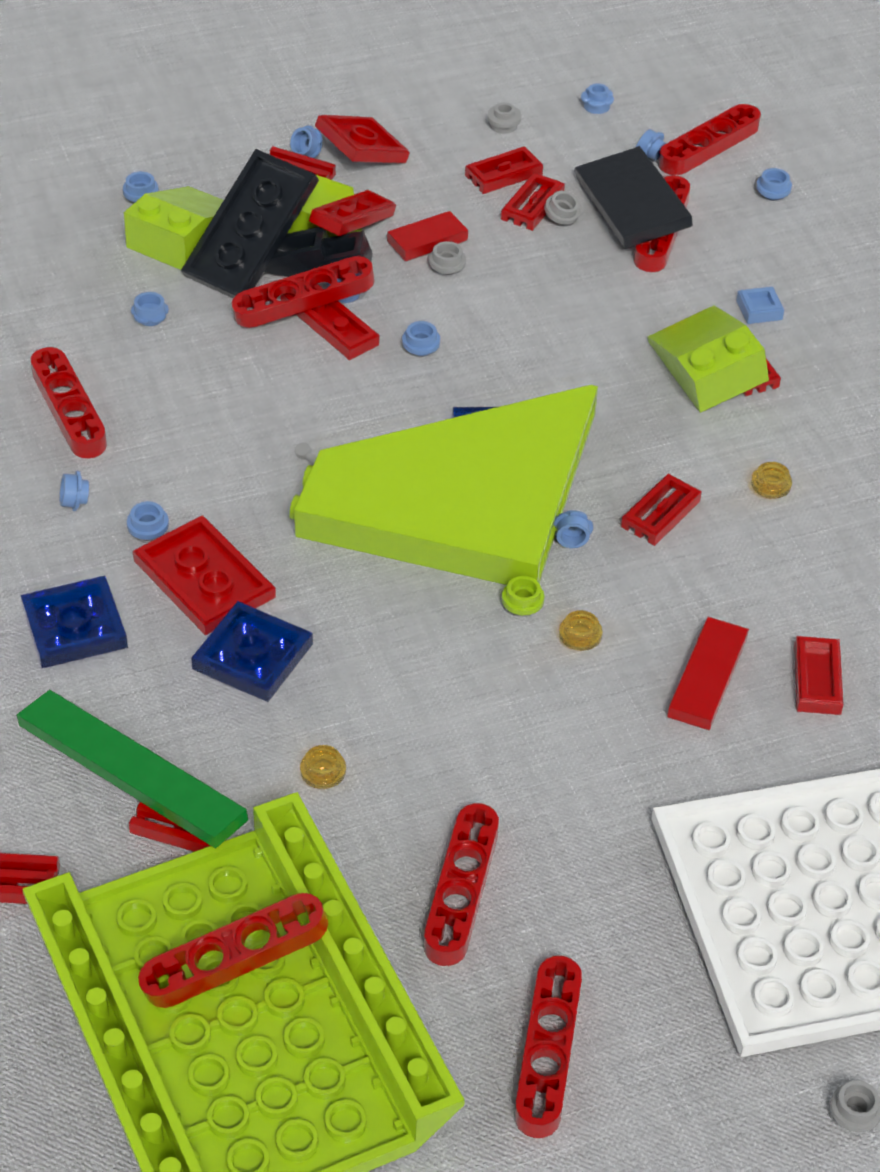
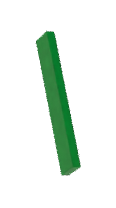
(133, 768)

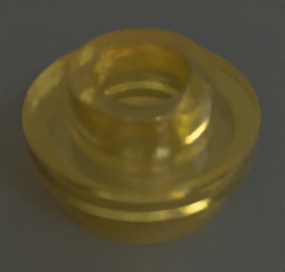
(771, 480)
(580, 630)
(321, 758)

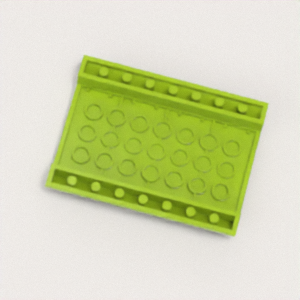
(275, 1069)

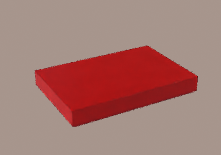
(203, 573)

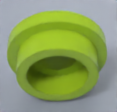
(523, 595)

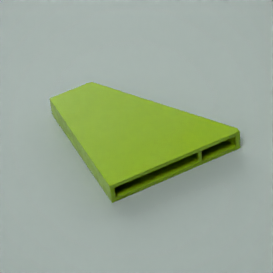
(454, 492)

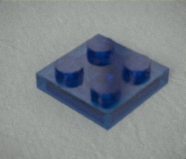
(74, 621)
(252, 651)

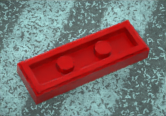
(352, 212)
(339, 327)
(708, 673)

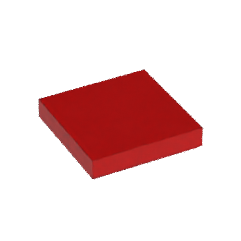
(362, 139)

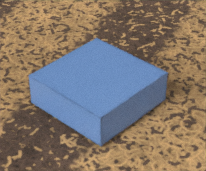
(760, 305)

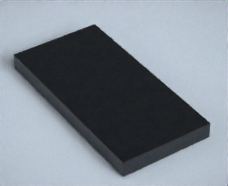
(633, 197)
(250, 224)

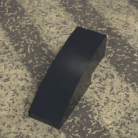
(313, 249)

